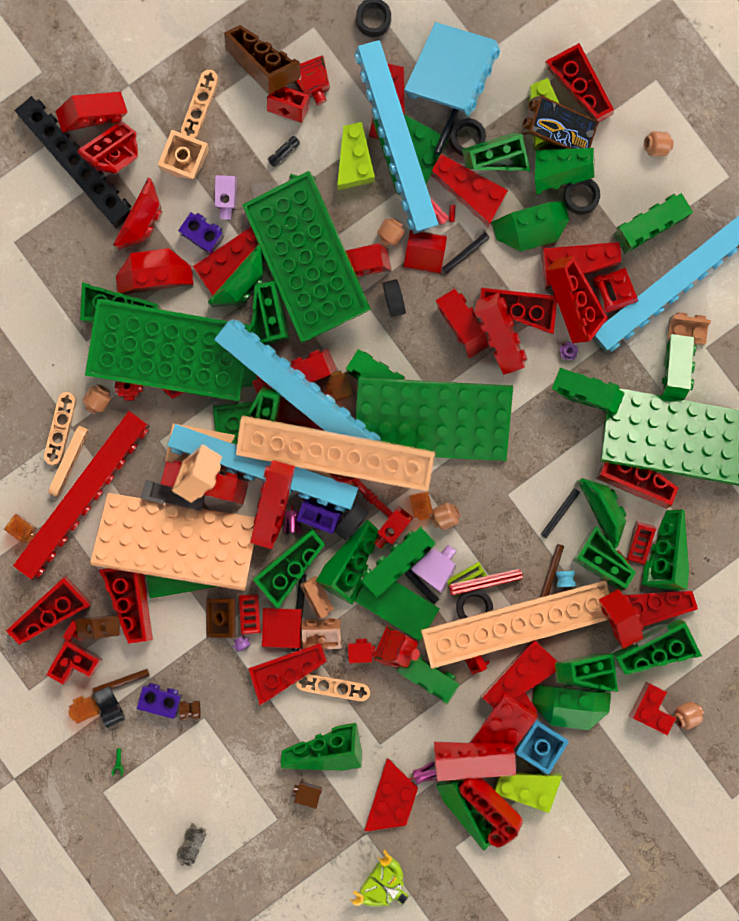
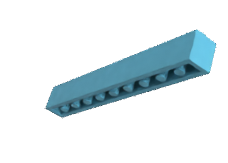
(396, 137)
(668, 287)
(290, 383)
(304, 482)

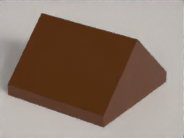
(221, 618)

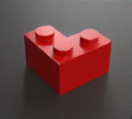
(622, 617)
(70, 658)
(647, 709)

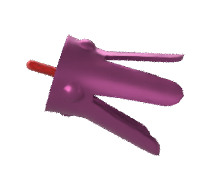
(291, 522)
(421, 776)

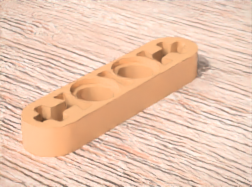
(196, 104)
(57, 428)
(68, 461)
(332, 690)

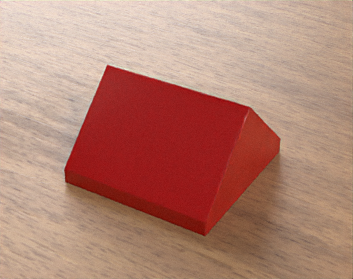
(425, 251)

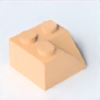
(183, 155)
(197, 473)

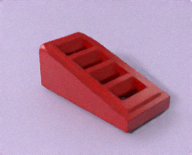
(634, 540)
(256, 613)

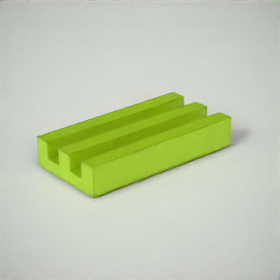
(481, 571)

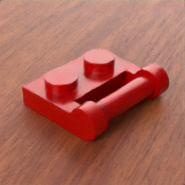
(622, 289)

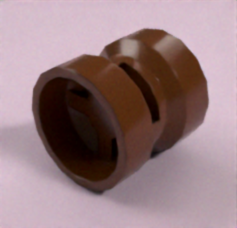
(189, 710)

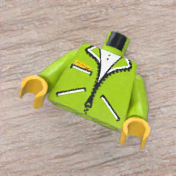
(382, 884)

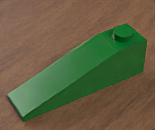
(669, 558)
(465, 812)

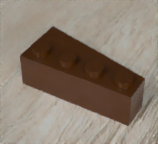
(261, 61)

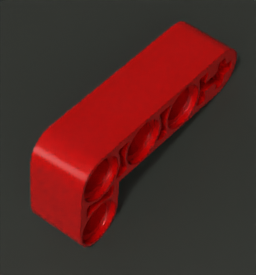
(495, 809)

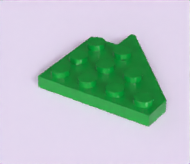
(424, 143)

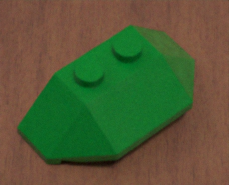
(532, 226)
(241, 282)
(605, 508)
(571, 706)

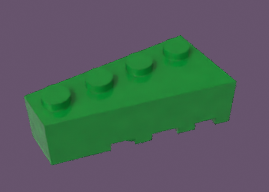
(398, 562)
(288, 567)

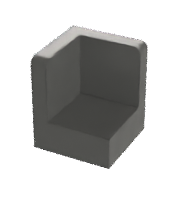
(155, 492)

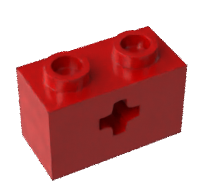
(288, 104)

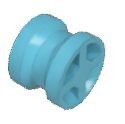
(565, 579)

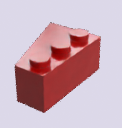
(91, 110)
(462, 322)

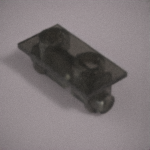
(187, 853)

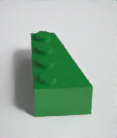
(653, 222)
(89, 298)
(365, 366)
(668, 648)

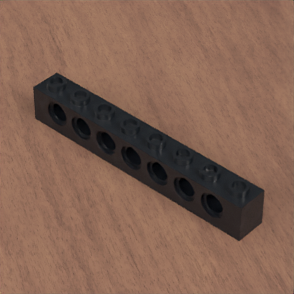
(27, 112)

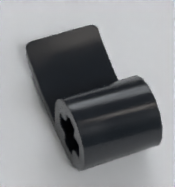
(110, 709)

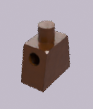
(101, 627)

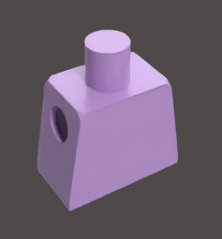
(226, 186)
(436, 568)

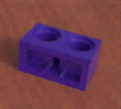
(198, 236)
(319, 516)
(159, 707)

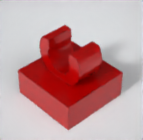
(71, 632)
(476, 664)

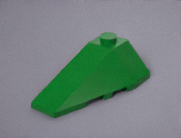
(344, 570)
(332, 751)

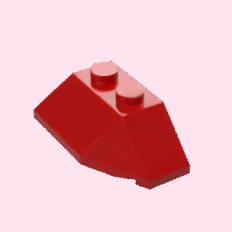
(112, 149)
(141, 218)
(153, 271)

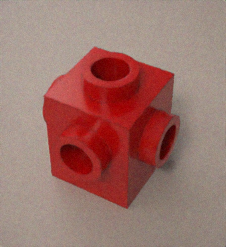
(128, 394)

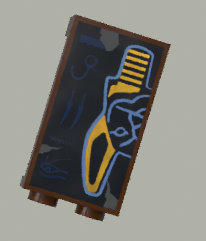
(558, 124)

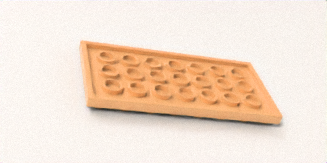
(174, 542)

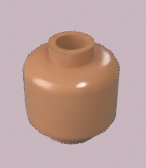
(658, 143)
(390, 232)
(97, 398)
(445, 516)
(688, 715)

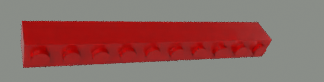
(81, 495)

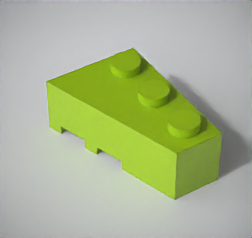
(531, 789)

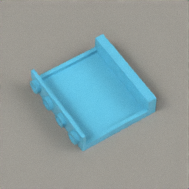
(453, 68)

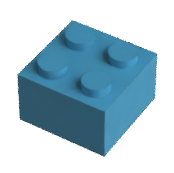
(541, 746)

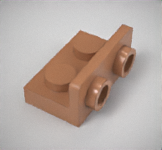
(689, 326)
(316, 597)
(322, 631)

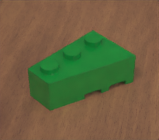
(431, 679)

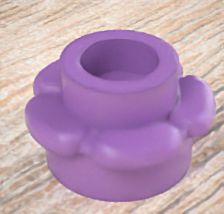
(568, 346)
(241, 643)

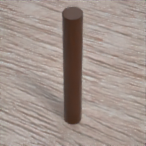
(552, 570)
(124, 680)

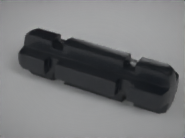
(284, 151)

